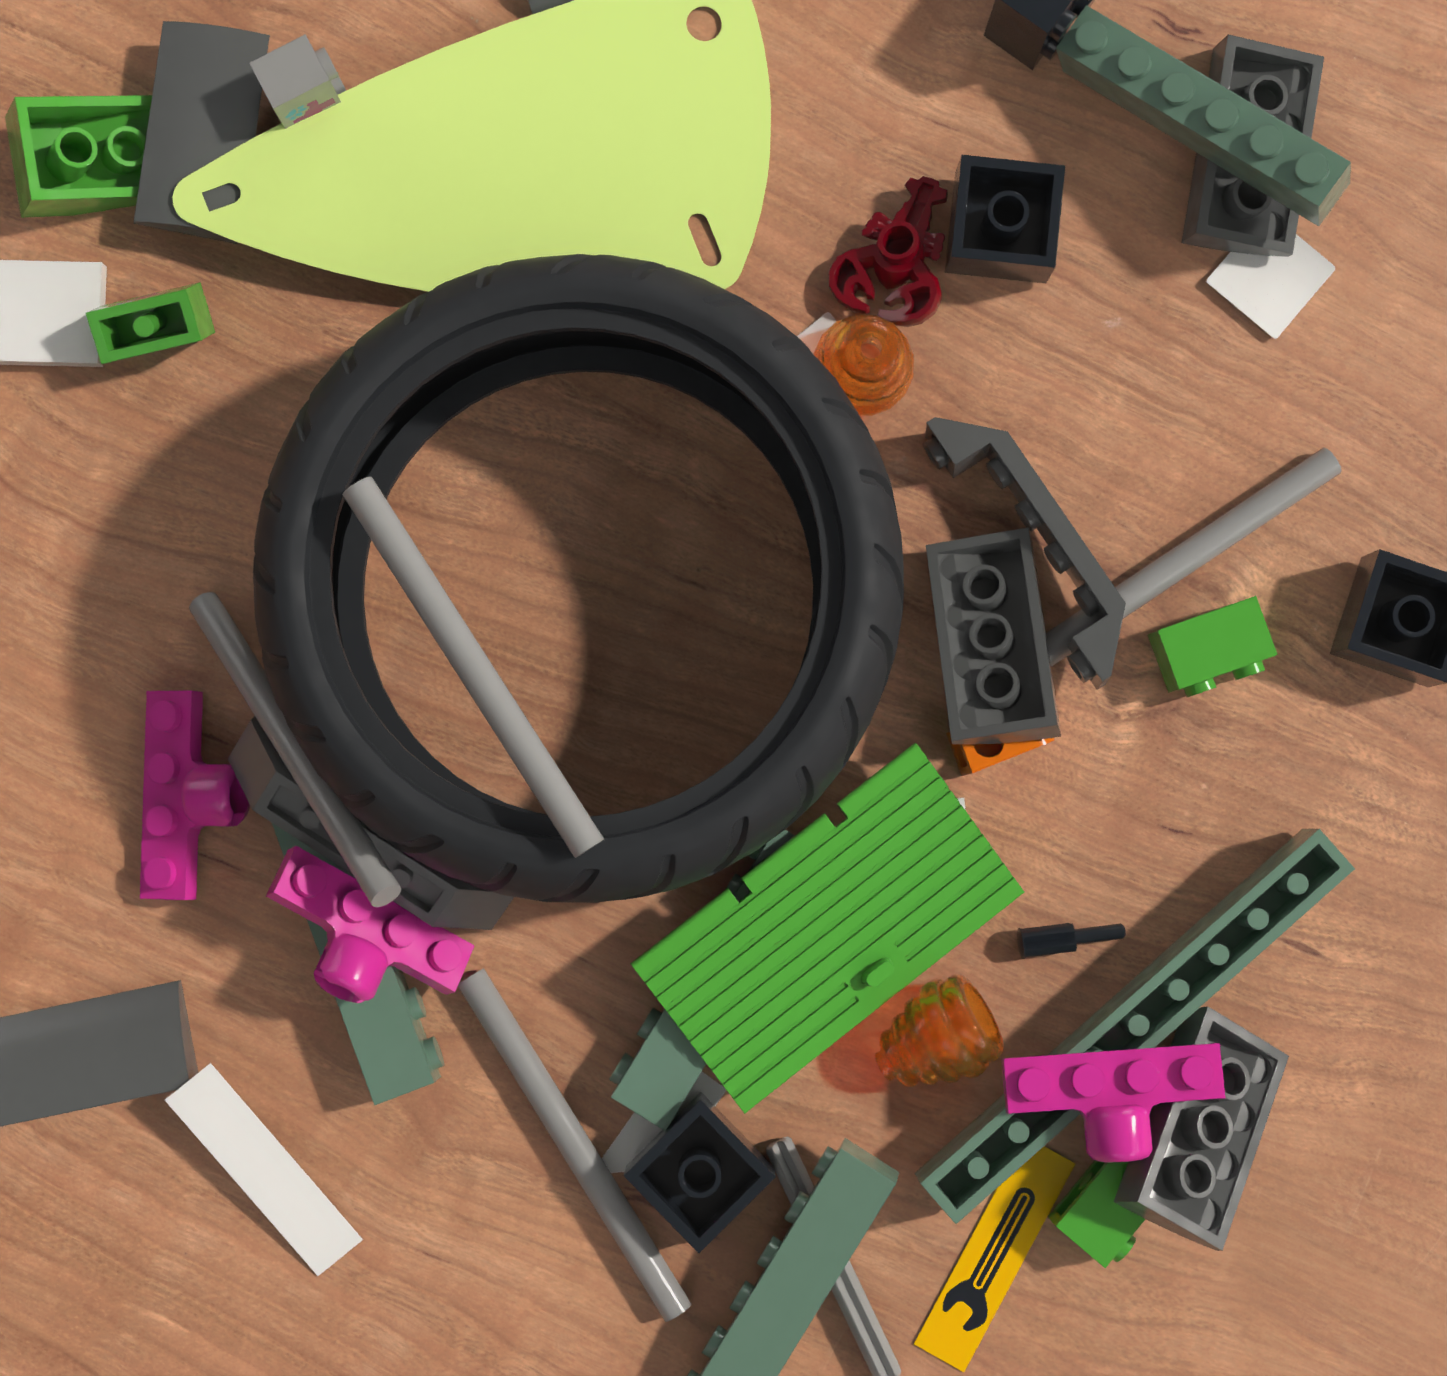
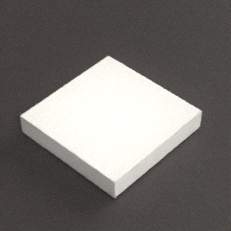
(46, 310)

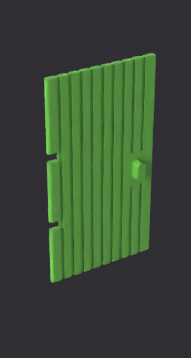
(828, 928)

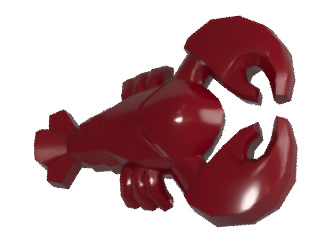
(896, 259)

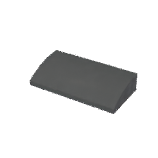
(198, 111)
(1221, 207)
(992, 639)
(94, 1052)
(1209, 1144)

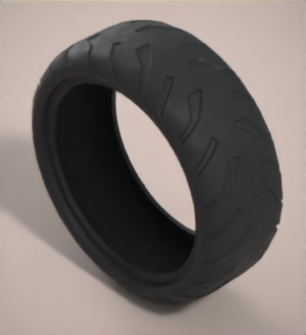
(522, 326)

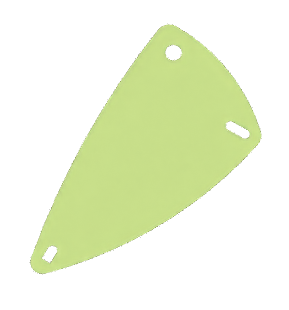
(518, 145)

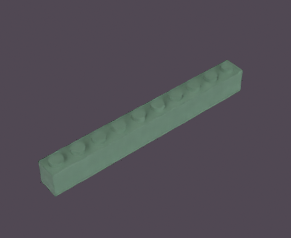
(1145, 1011)

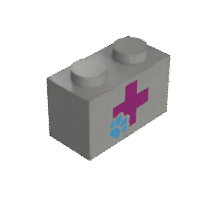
(298, 80)

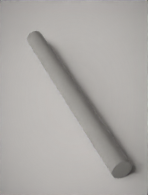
(1206, 544)
(473, 666)
(251, 680)
(575, 1145)

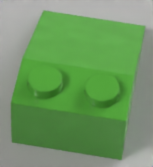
(77, 152)

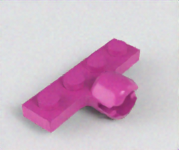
(180, 795)
(364, 937)
(1114, 1090)

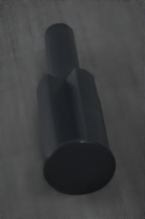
(1063, 938)

